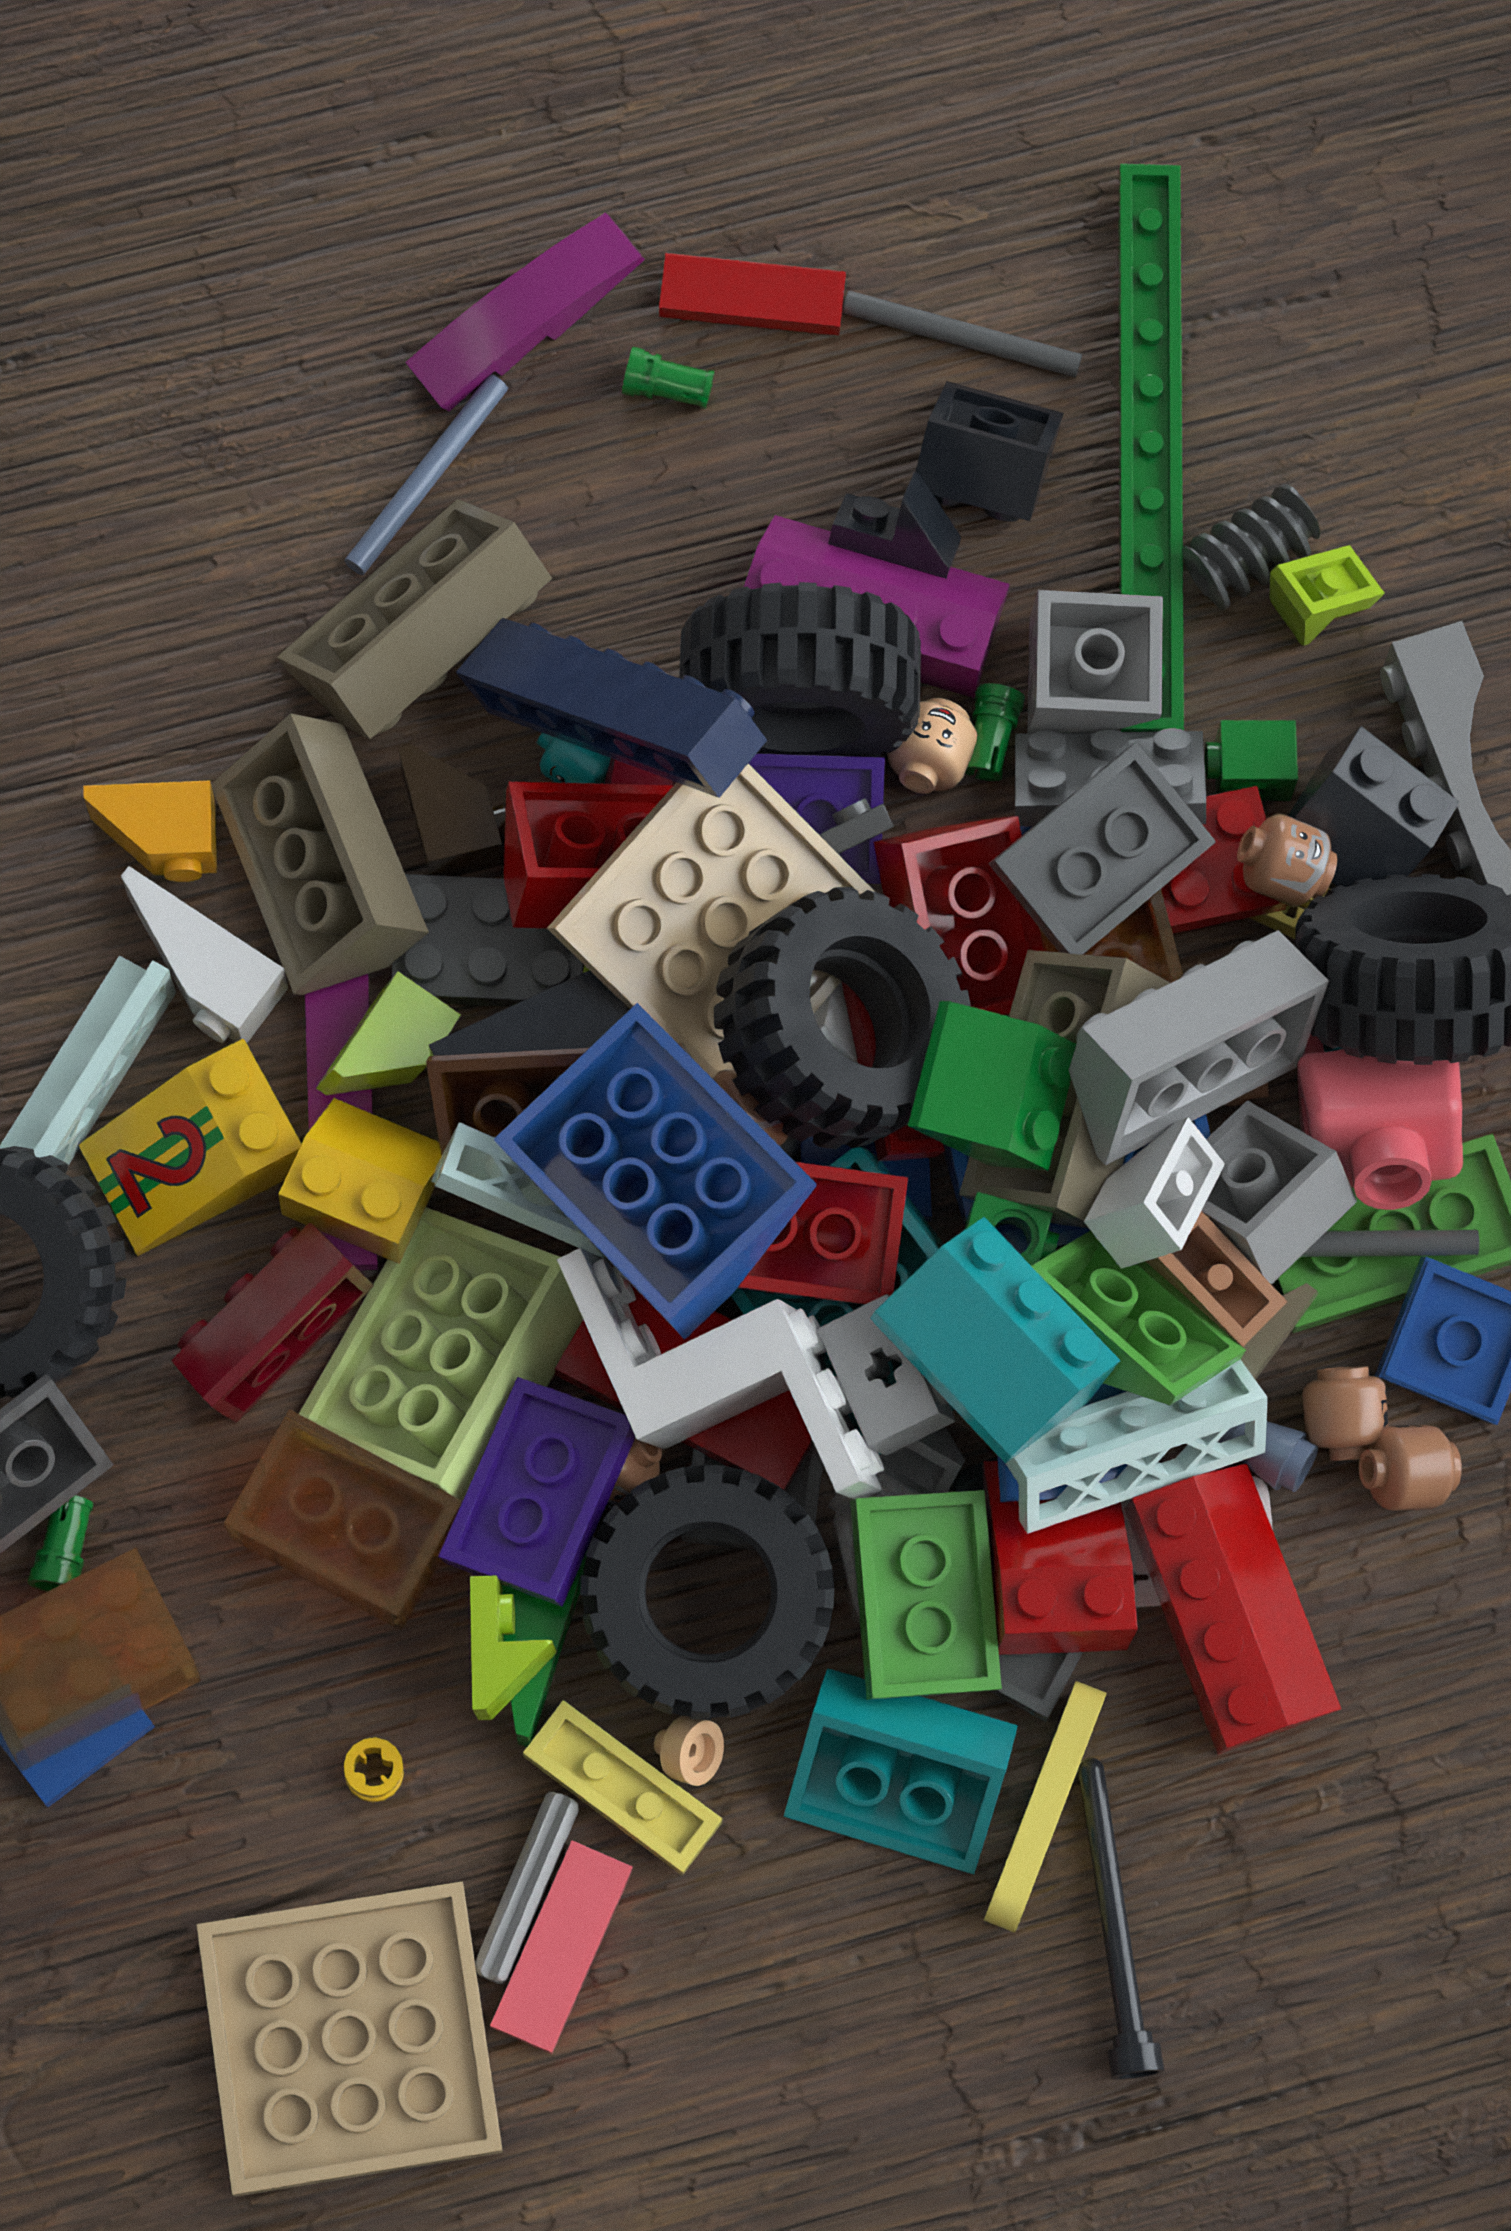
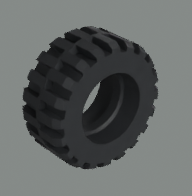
(814, 664)
(1412, 968)
(776, 1038)
(75, 1263)
(618, 1609)

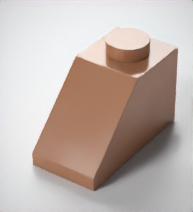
(1220, 1281)

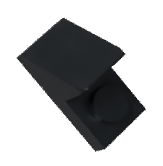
(910, 536)

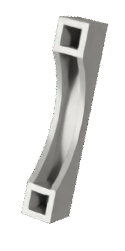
(1436, 688)

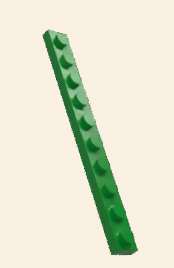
(1152, 411)

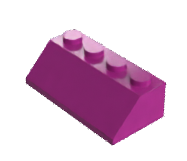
(952, 614)

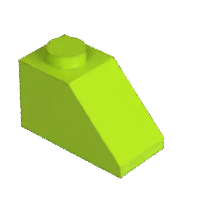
(390, 1039)

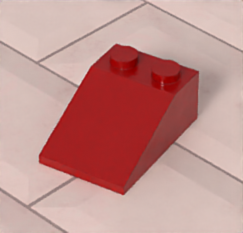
(839, 1239)
(1061, 1583)

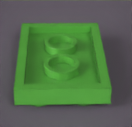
(925, 1594)

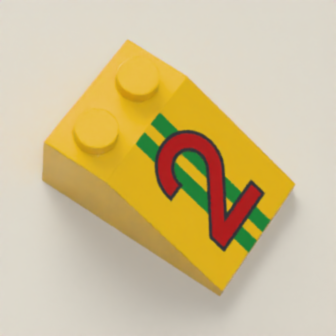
(192, 1148)

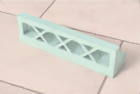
(93, 1060)
(484, 1174)
(1138, 1434)

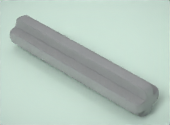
(526, 1887)

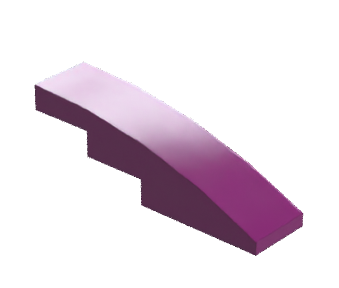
(525, 309)

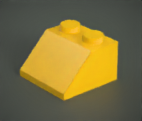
(361, 1180)

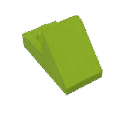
(1321, 588)
(499, 1665)

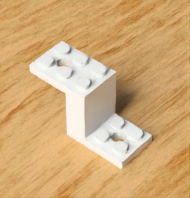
(720, 1373)

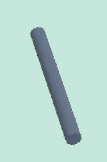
(426, 474)

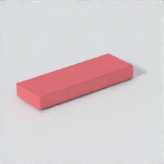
(561, 1947)

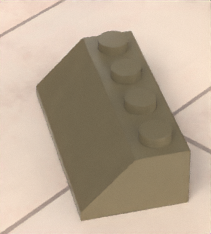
(416, 617)
(318, 855)
(1062, 995)

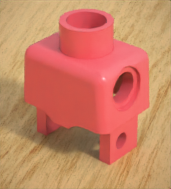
(1385, 1120)

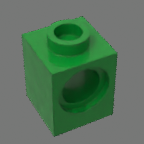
(1254, 755)
(1030, 1220)

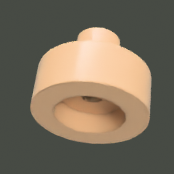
(690, 1750)

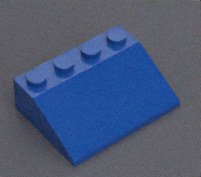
(658, 1169)

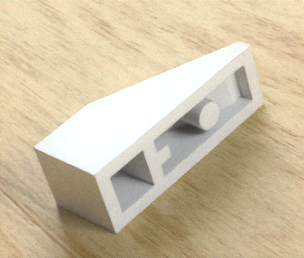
(216, 972)

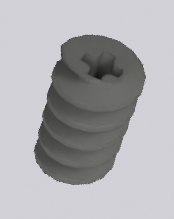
(1250, 543)

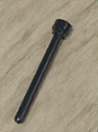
(1133, 2048)

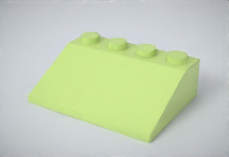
(443, 1347)

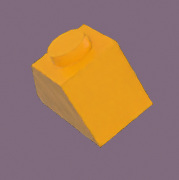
(160, 824)

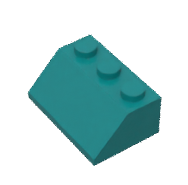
(995, 1340)
(901, 1772)

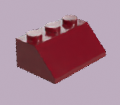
(270, 1321)

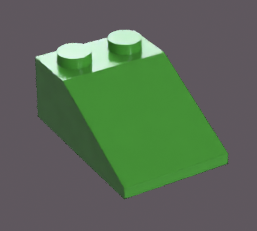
(1142, 1318)

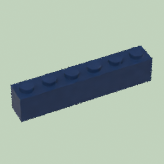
(613, 706)

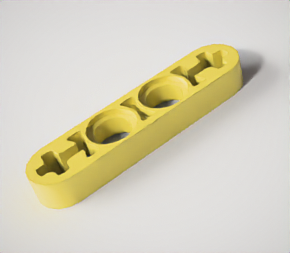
(1045, 1806)

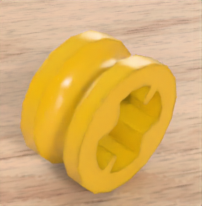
(356, 1780)

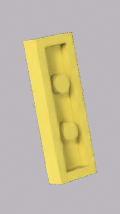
(622, 1787)

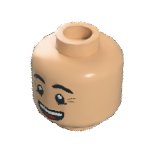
(936, 748)

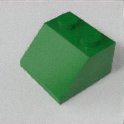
(993, 1087)

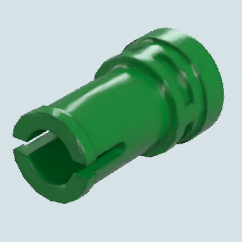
(653, 376)
(994, 717)
(62, 1545)

